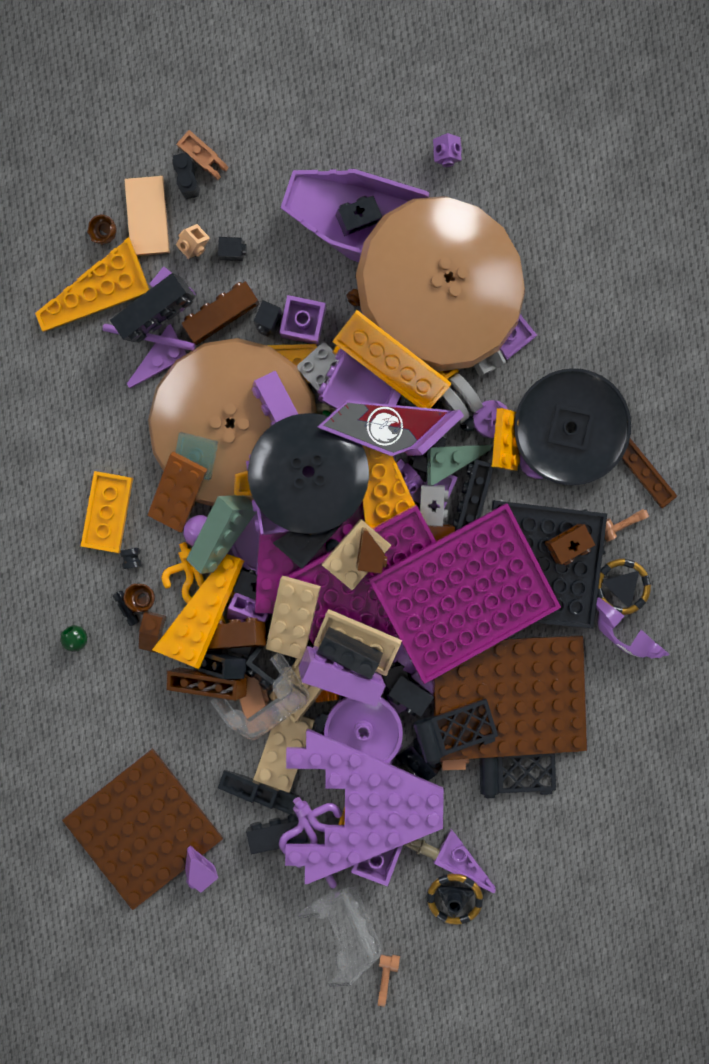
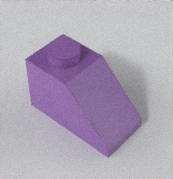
(199, 870)

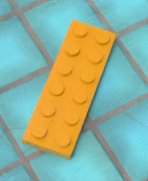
(391, 361)

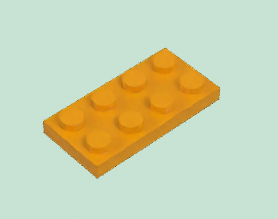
(106, 512)

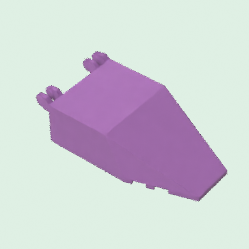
(316, 197)

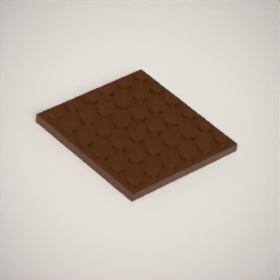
(141, 828)

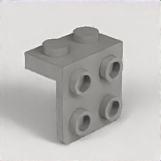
(317, 364)

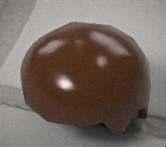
(102, 223)
(139, 605)

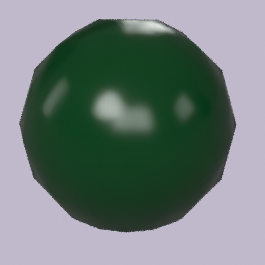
(74, 638)

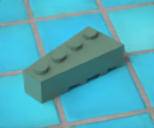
(220, 531)

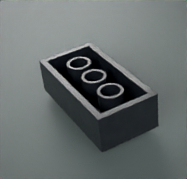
(153, 308)

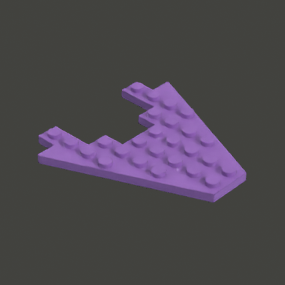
(381, 807)

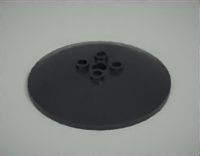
(600, 423)
(303, 502)

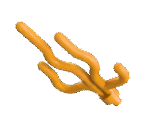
(189, 570)

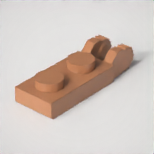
(201, 153)

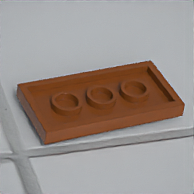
(177, 491)

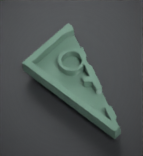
(449, 459)

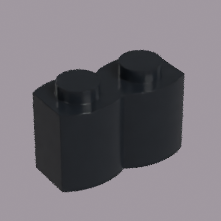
(185, 175)

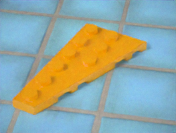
(103, 286)
(386, 490)
(195, 625)

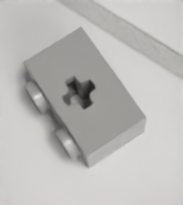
(438, 494)

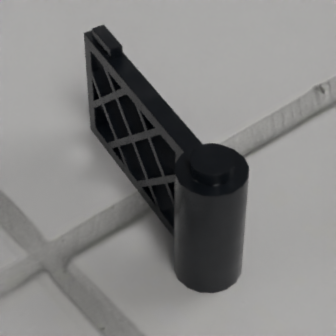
(432, 742)
(492, 775)

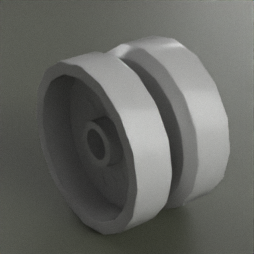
(461, 397)

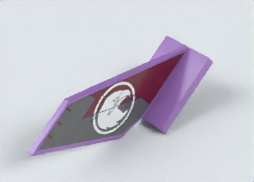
(390, 427)

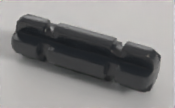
(131, 618)

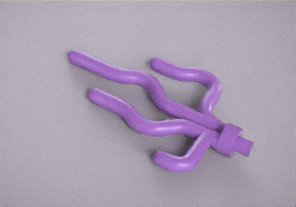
(306, 817)

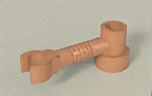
(612, 529)
(389, 964)

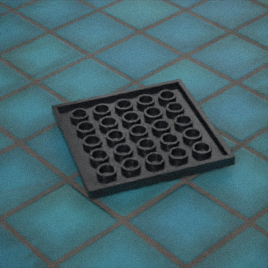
(573, 583)

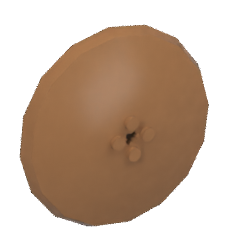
(406, 288)
(210, 390)

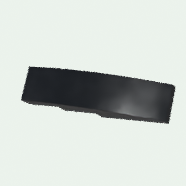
(254, 791)

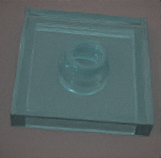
(198, 450)

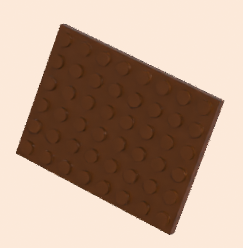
(532, 693)

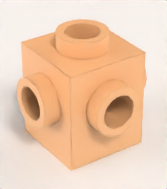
(192, 241)

